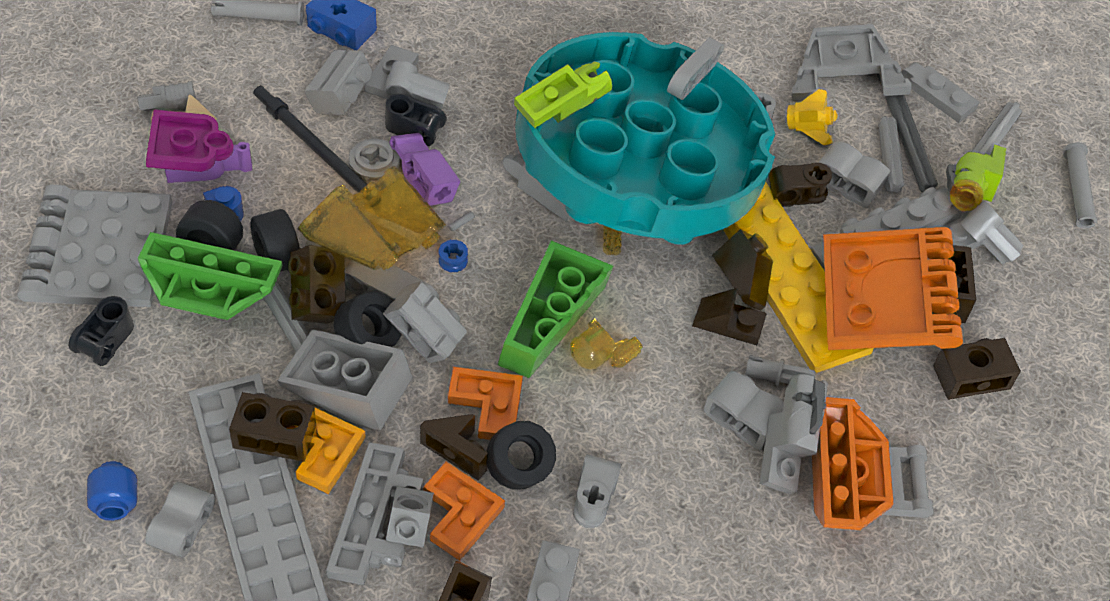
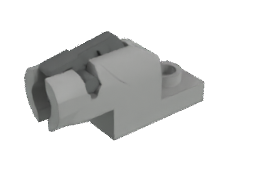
(793, 432)

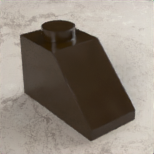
(746, 267)

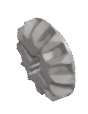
(367, 151)

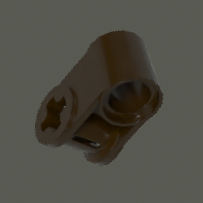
(796, 184)

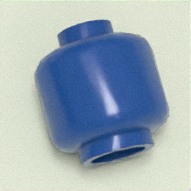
(112, 491)

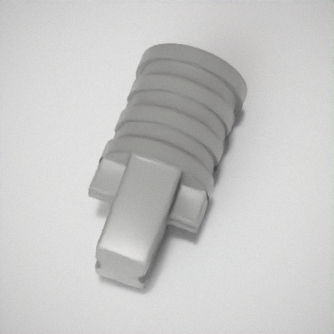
(167, 97)

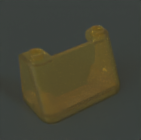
(375, 224)

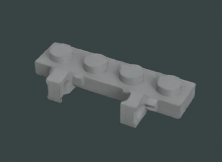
(360, 535)

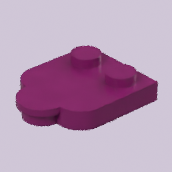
(186, 142)

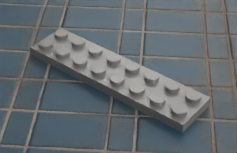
(256, 503)

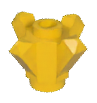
(813, 117)

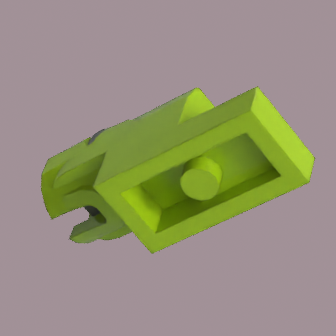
(563, 93)

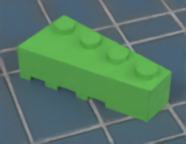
(554, 303)

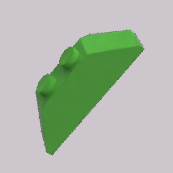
(205, 276)

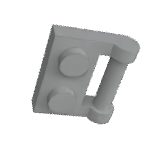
(921, 505)

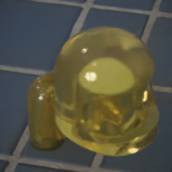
(597, 346)

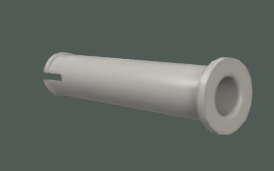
(259, 10)
(1080, 184)

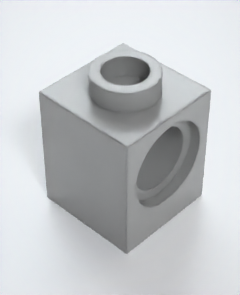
(409, 516)

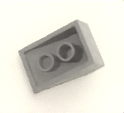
(348, 378)

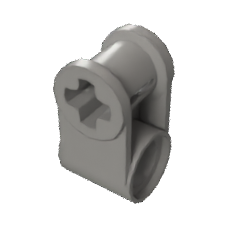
(595, 489)

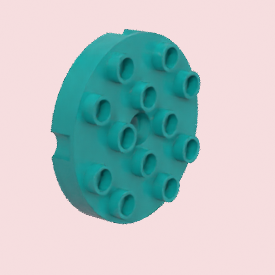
(643, 154)

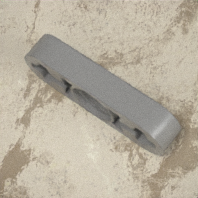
(695, 68)

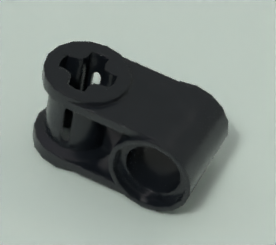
(412, 116)
(101, 335)

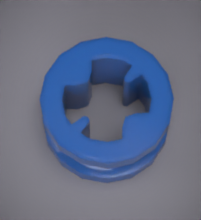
(461, 260)

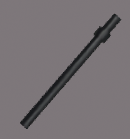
(279, 110)

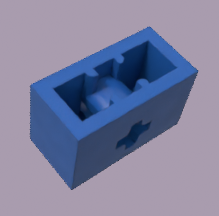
(342, 20)

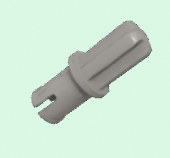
(773, 370)

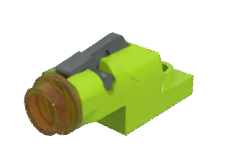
(975, 178)

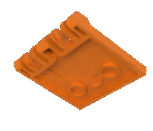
(886, 289)

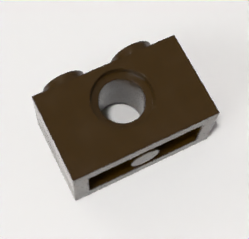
(976, 368)

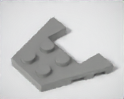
(848, 52)

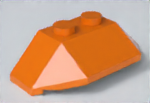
(850, 468)

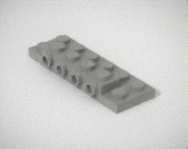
(928, 211)

